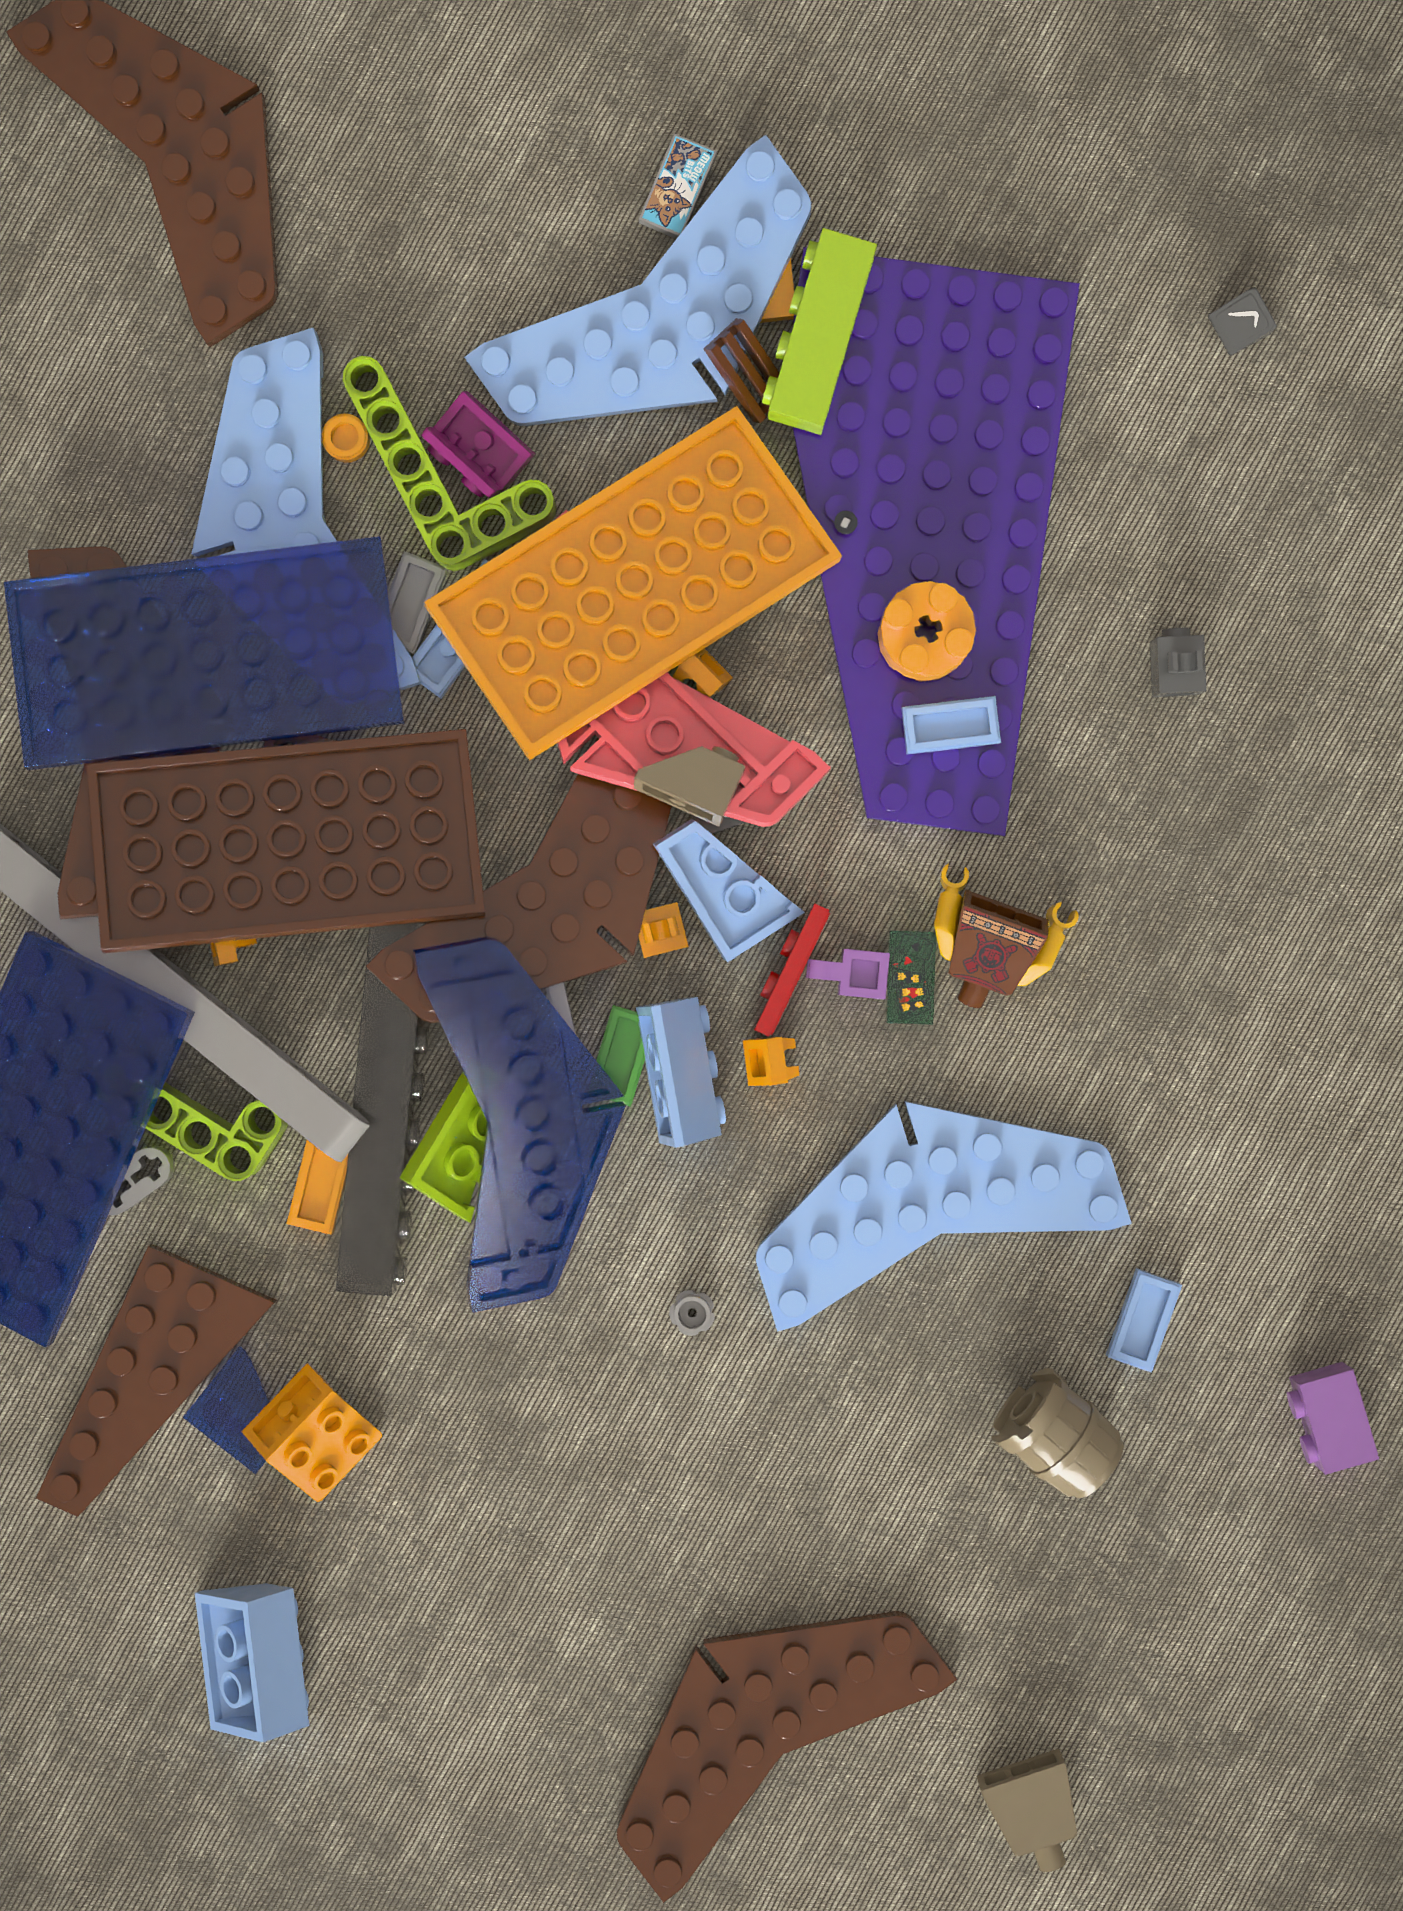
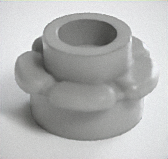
(692, 1325)

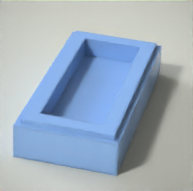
(951, 725)
(1143, 1320)

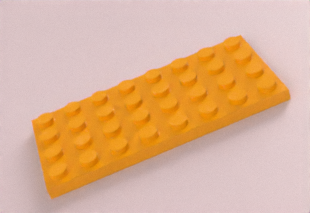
(632, 582)

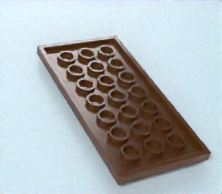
(284, 840)

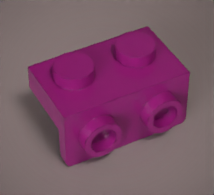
(477, 446)

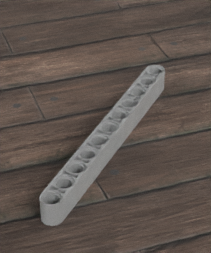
(214, 1028)

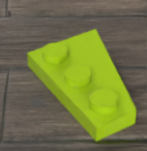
(451, 1153)

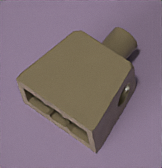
(1033, 1806)

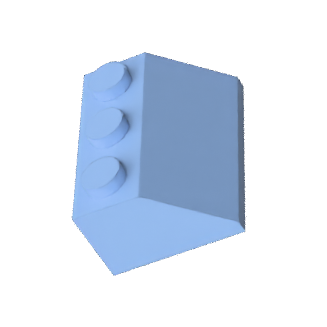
(681, 1071)
(252, 1661)

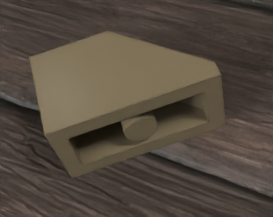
(694, 781)

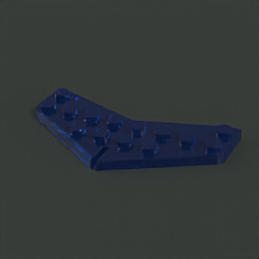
(539, 1139)

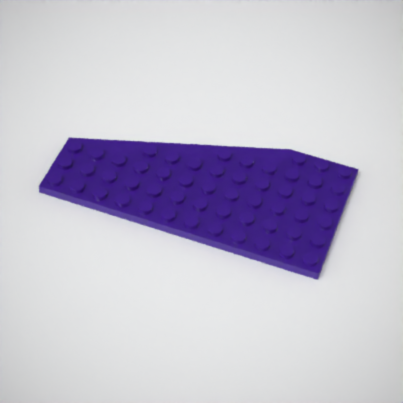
(949, 465)

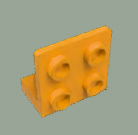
(311, 1434)

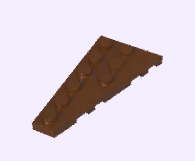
(159, 1350)

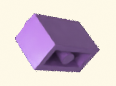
(1332, 1418)

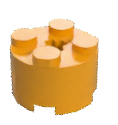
(939, 607)

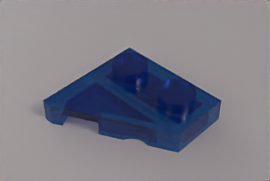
(229, 1406)

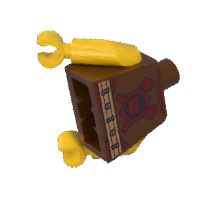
(994, 942)

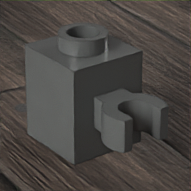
(1177, 663)

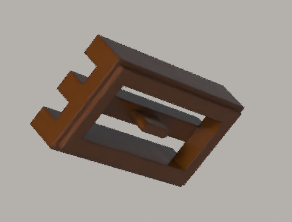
(739, 327)

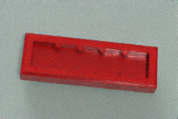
(781, 986)

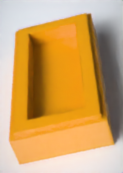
(318, 1191)

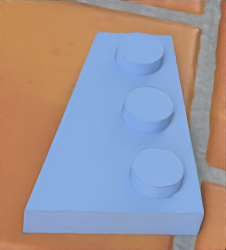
(724, 892)

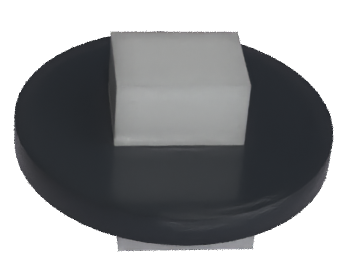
(845, 522)

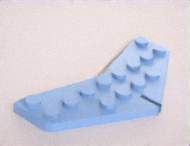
(643, 342)
(269, 460)
(900, 1195)

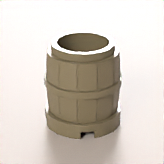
(1058, 1435)

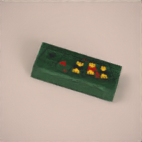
(911, 977)

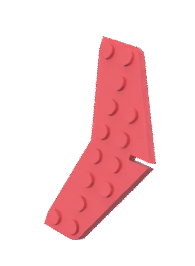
(674, 719)

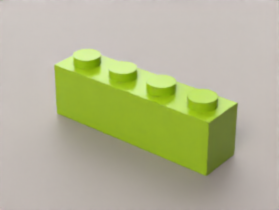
(821, 330)

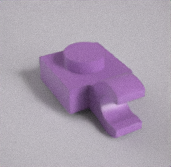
(858, 973)

